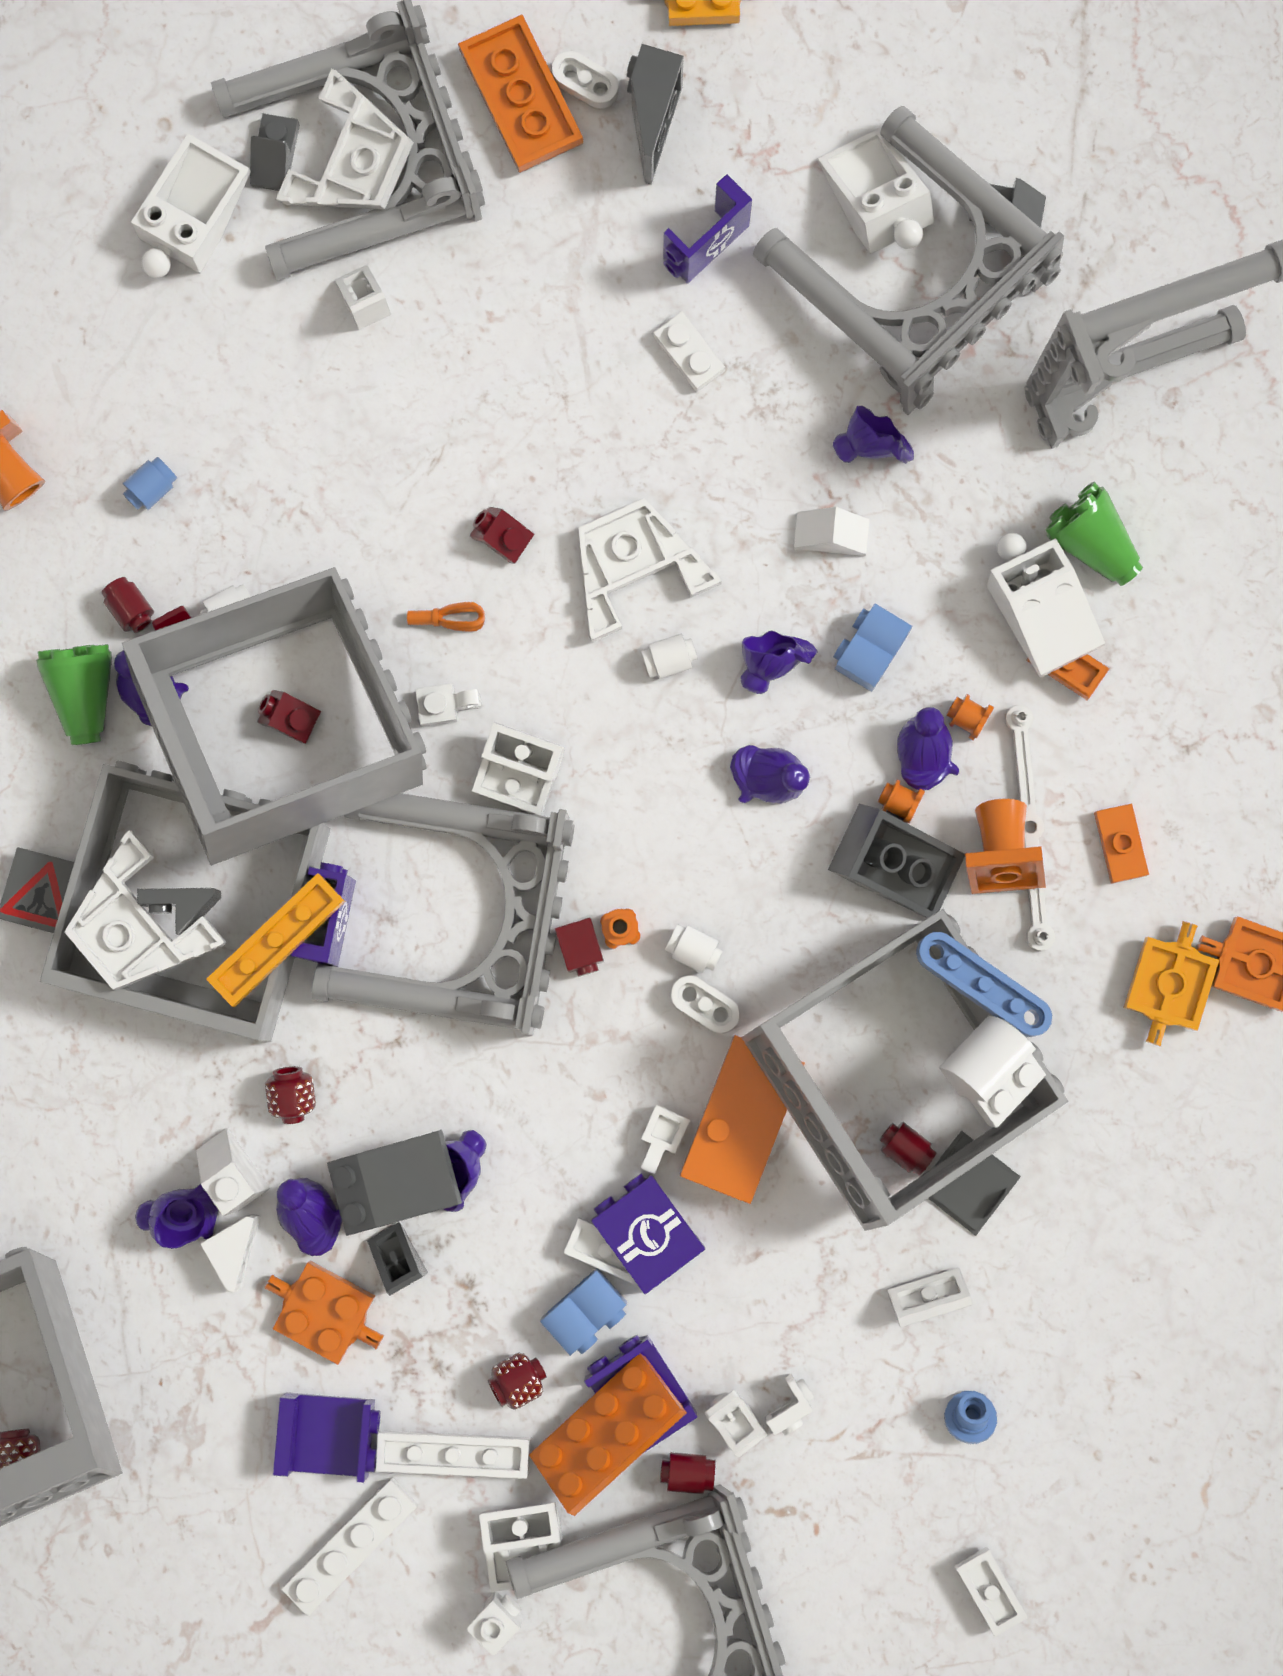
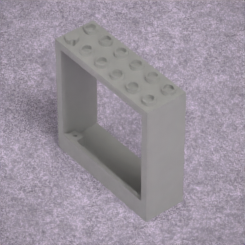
(241, 626)
(159, 994)
(824, 1132)
(90, 1454)

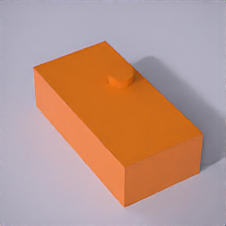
(736, 1127)

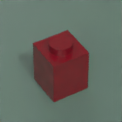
(580, 947)

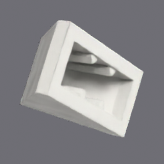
(363, 297)
(831, 531)
(231, 1251)

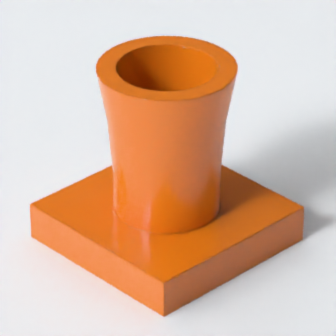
(17, 478)
(1005, 860)

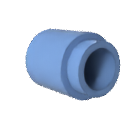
(149, 484)

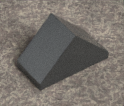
(396, 1258)

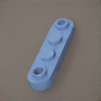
(984, 984)

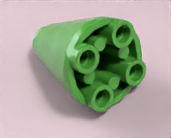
(1096, 535)
(78, 688)

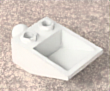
(878, 192)
(190, 196)
(1047, 613)

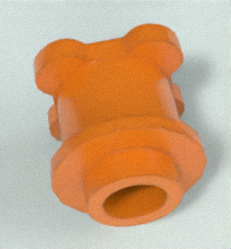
(969, 715)
(900, 800)
(613, 939)

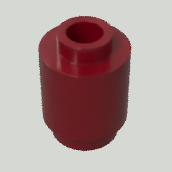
(127, 605)
(907, 1148)
(688, 1473)

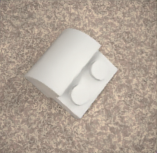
(518, 768)
(994, 1069)
(515, 1534)

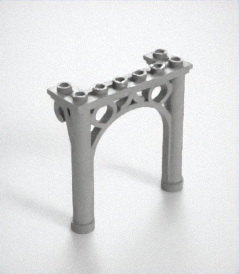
(386, 42)
(1034, 263)
(1088, 351)
(446, 998)
(641, 1540)

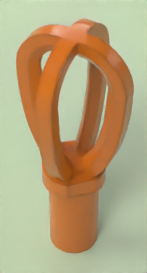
(435, 617)

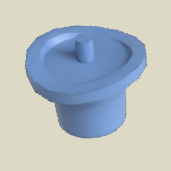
(970, 1417)

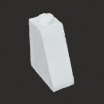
(228, 1174)

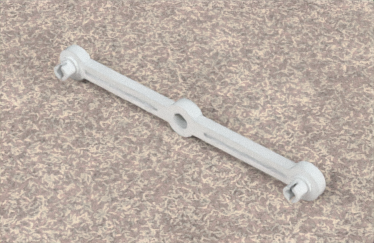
(1019, 720)

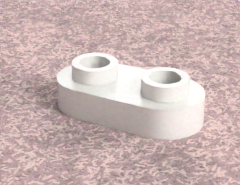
(587, 79)
(705, 1004)

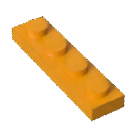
(275, 940)

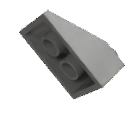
(655, 91)
(896, 861)
(394, 1182)

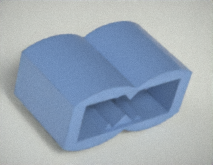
(872, 647)
(584, 1312)

